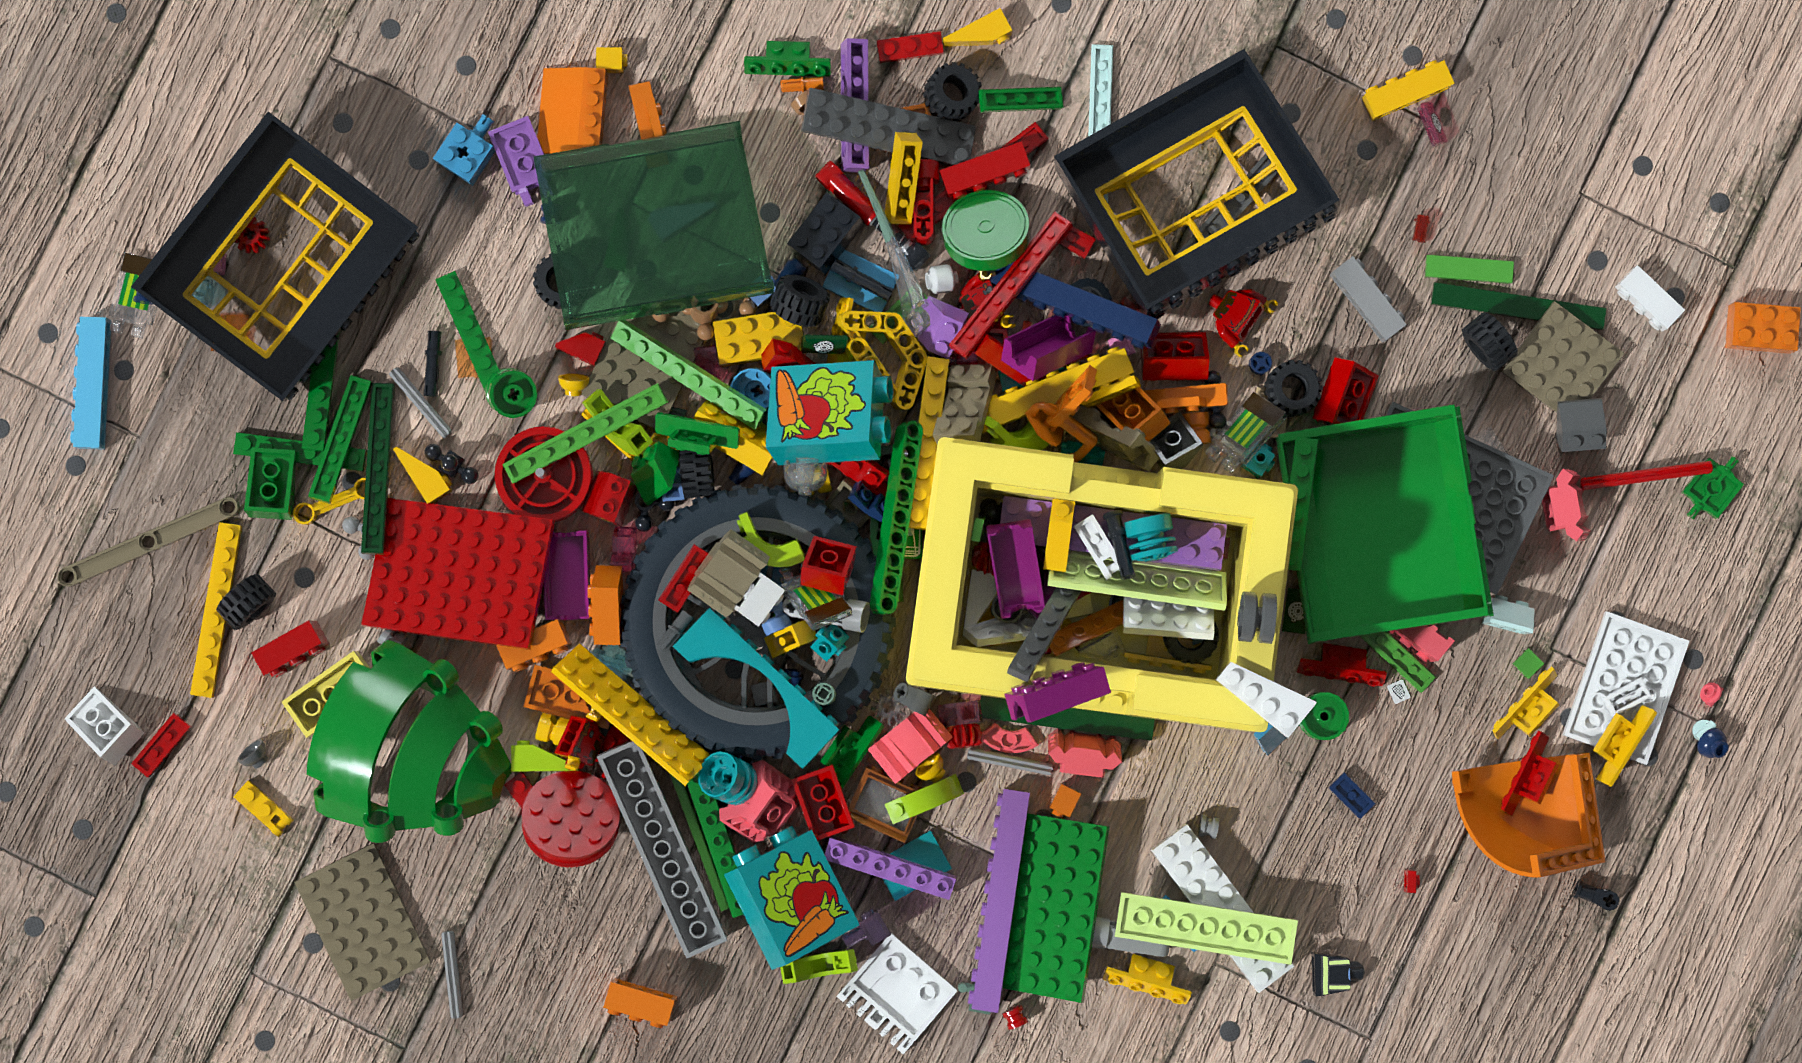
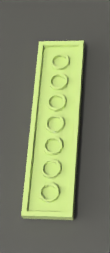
(1152, 582)
(1206, 928)

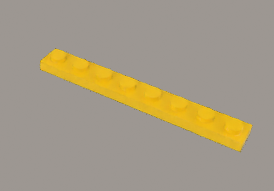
(930, 409)
(213, 623)

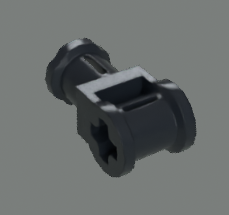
(1596, 895)

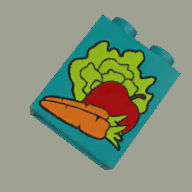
(828, 412)
(790, 897)

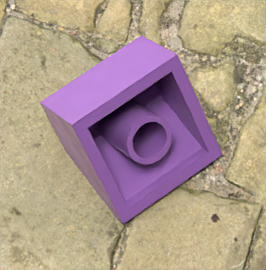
(945, 325)

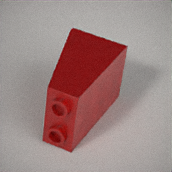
(610, 498)

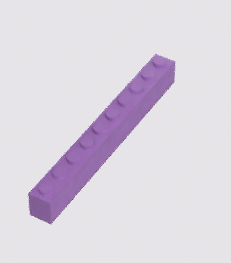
(1000, 900)

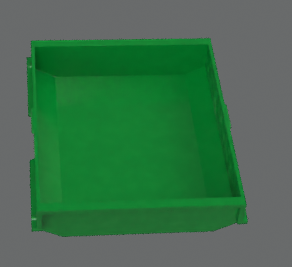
(1389, 526)

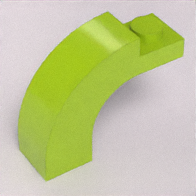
(629, 437)
(1022, 438)
(780, 555)
(924, 799)
(819, 965)

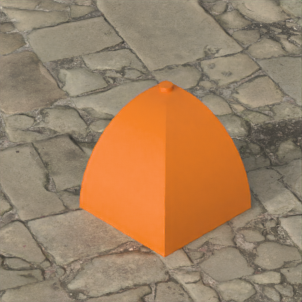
(1537, 838)

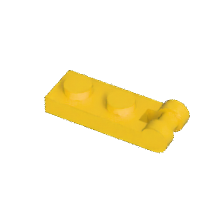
(1110, 391)
(263, 807)

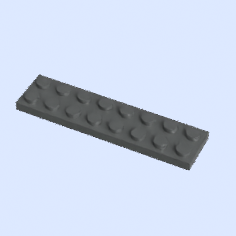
(876, 124)

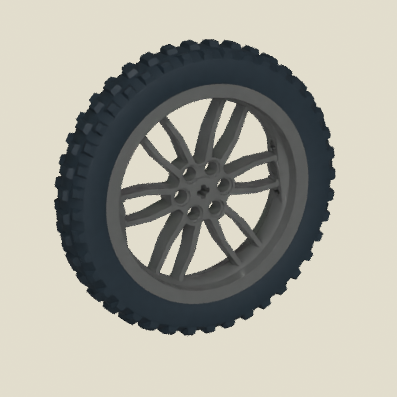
(671, 681)

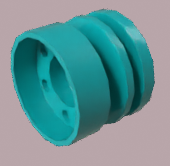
(1151, 537)
(727, 778)

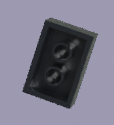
(825, 233)

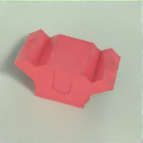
(1565, 507)
(909, 744)
(1084, 752)
(766, 809)

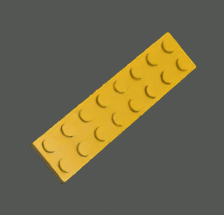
(630, 713)

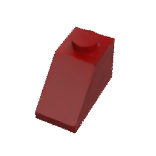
(583, 347)

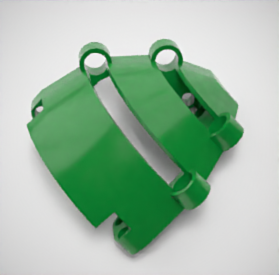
(356, 725)

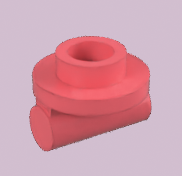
(1711, 693)

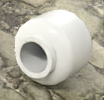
(941, 279)

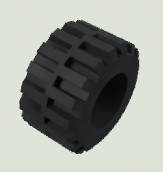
(963, 80)
(541, 282)
(800, 300)
(1489, 341)
(1309, 380)
(696, 474)
(246, 601)
(1192, 655)

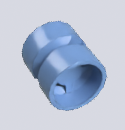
(778, 622)

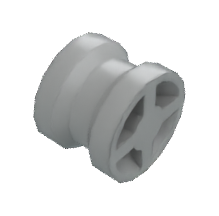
(1208, 826)

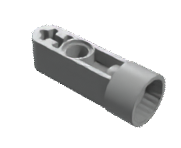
(856, 622)
(1105, 938)

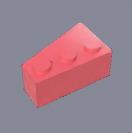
(1426, 640)

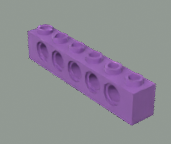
(854, 84)
(890, 867)

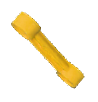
(338, 500)

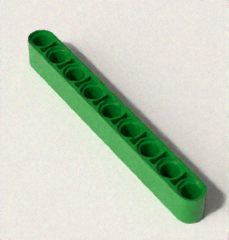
(889, 525)

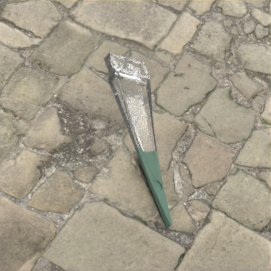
(910, 293)

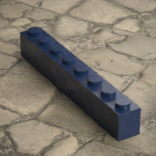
(1087, 308)

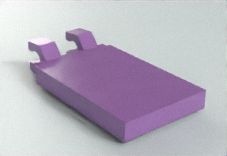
(515, 148)

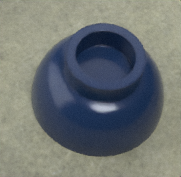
(1713, 743)

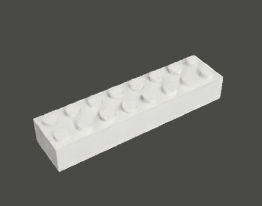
(1206, 884)

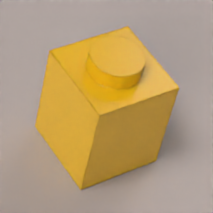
(611, 59)

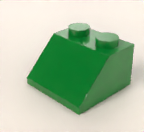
(654, 471)

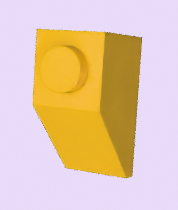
(790, 638)

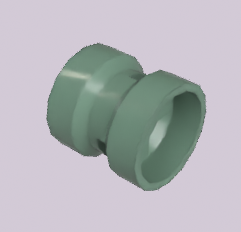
(824, 694)

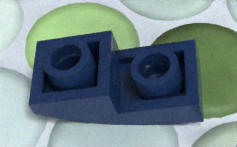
(866, 501)

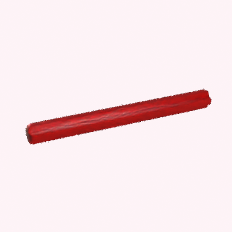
(1646, 475)

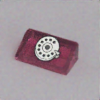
(1432, 124)

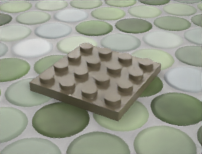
(1562, 359)

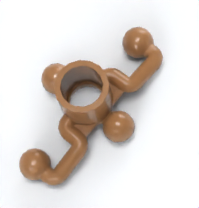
(705, 330)

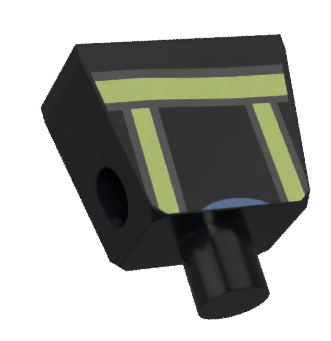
(1332, 974)

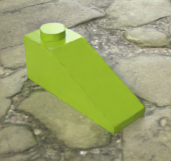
(534, 758)

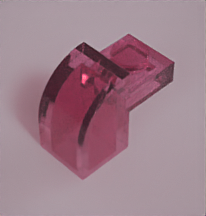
(707, 360)
(624, 547)
(960, 713)

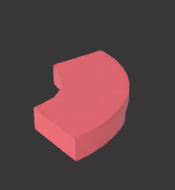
(1008, 741)

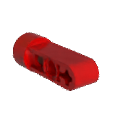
(927, 178)

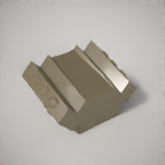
(727, 572)

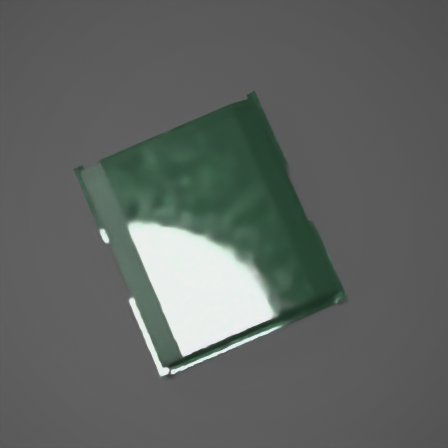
(652, 225)

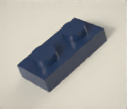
(1351, 795)

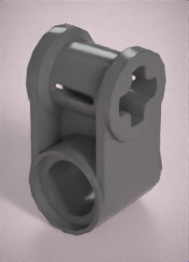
(913, 698)

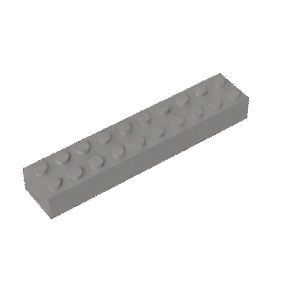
(662, 848)

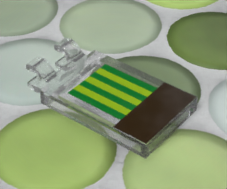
(122, 305)
(1246, 432)
(814, 605)

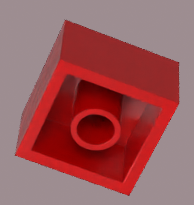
(828, 565)

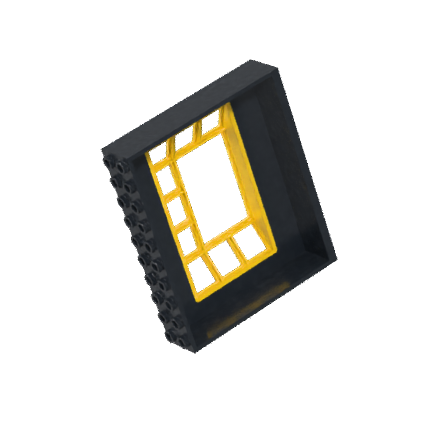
(1169, 129)
(221, 218)

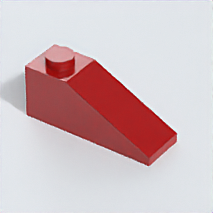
(782, 354)

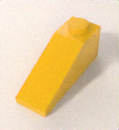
(985, 31)
(428, 480)
(1059, 535)

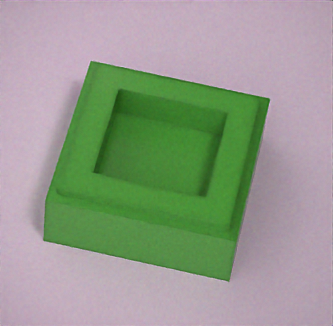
(1527, 663)

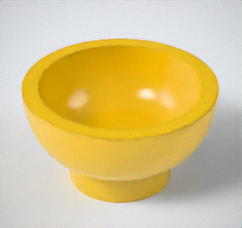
(573, 383)
(931, 768)

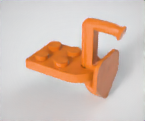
(1052, 419)

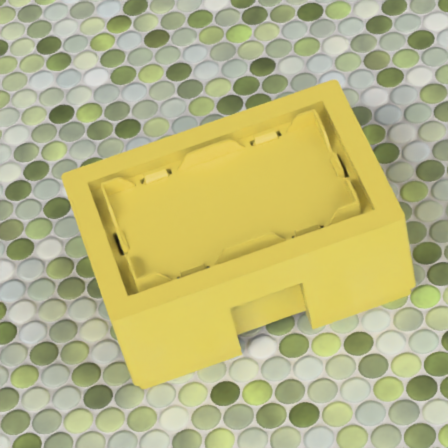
(1260, 534)

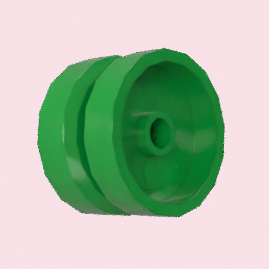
(523, 395)
(1336, 718)

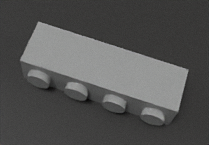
(1368, 299)

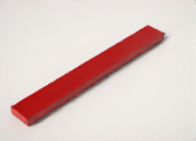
(1031, 138)
(1010, 285)

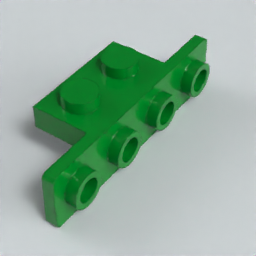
(787, 59)
(695, 434)
(850, 748)

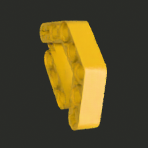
(893, 335)

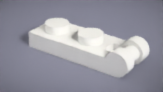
(1097, 545)

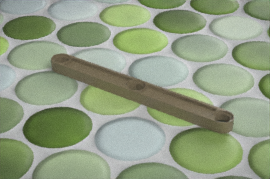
(134, 547)

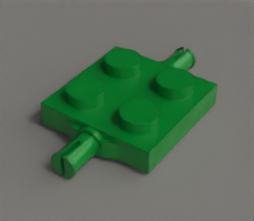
(1713, 490)

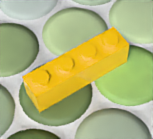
(1407, 90)
(903, 178)

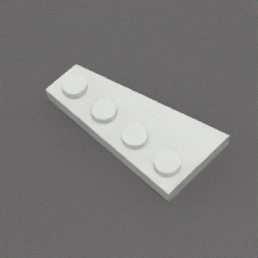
(997, 632)
(1271, 701)

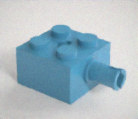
(464, 140)

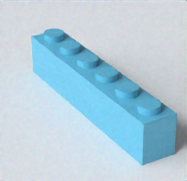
(91, 383)

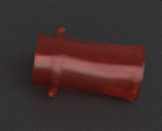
(1421, 228)

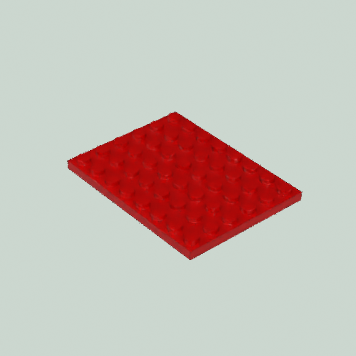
(459, 573)

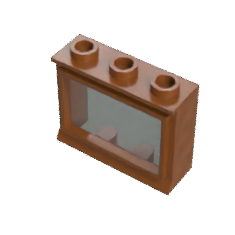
(870, 799)

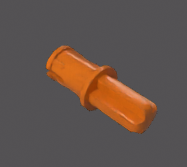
(801, 84)

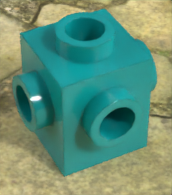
(1257, 468)
(830, 642)

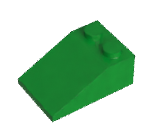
(271, 484)

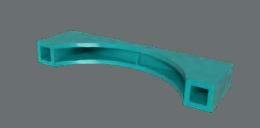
(716, 639)

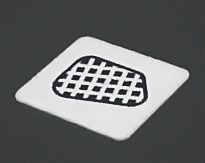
(1398, 691)

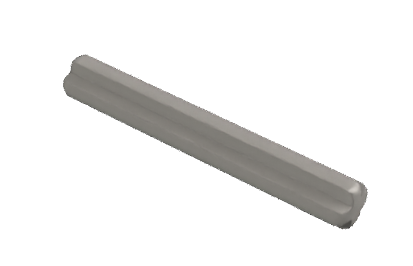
(420, 402)
(1009, 761)
(452, 974)

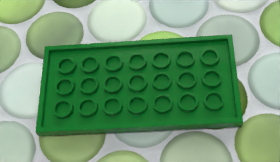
(1055, 907)

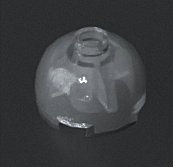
(805, 475)

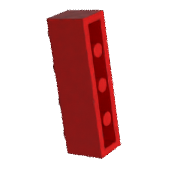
(985, 170)

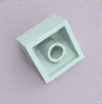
(1511, 616)

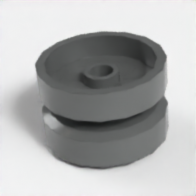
(1257, 618)

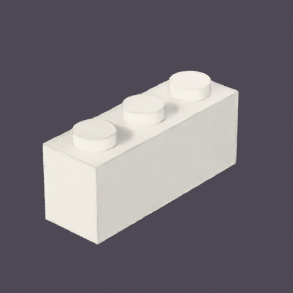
(1649, 299)

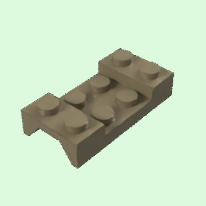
(966, 402)
(1126, 444)

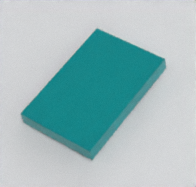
(923, 851)

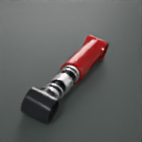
(835, 181)

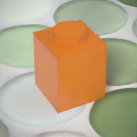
(1064, 801)

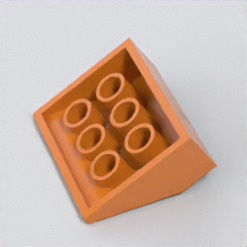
(572, 108)

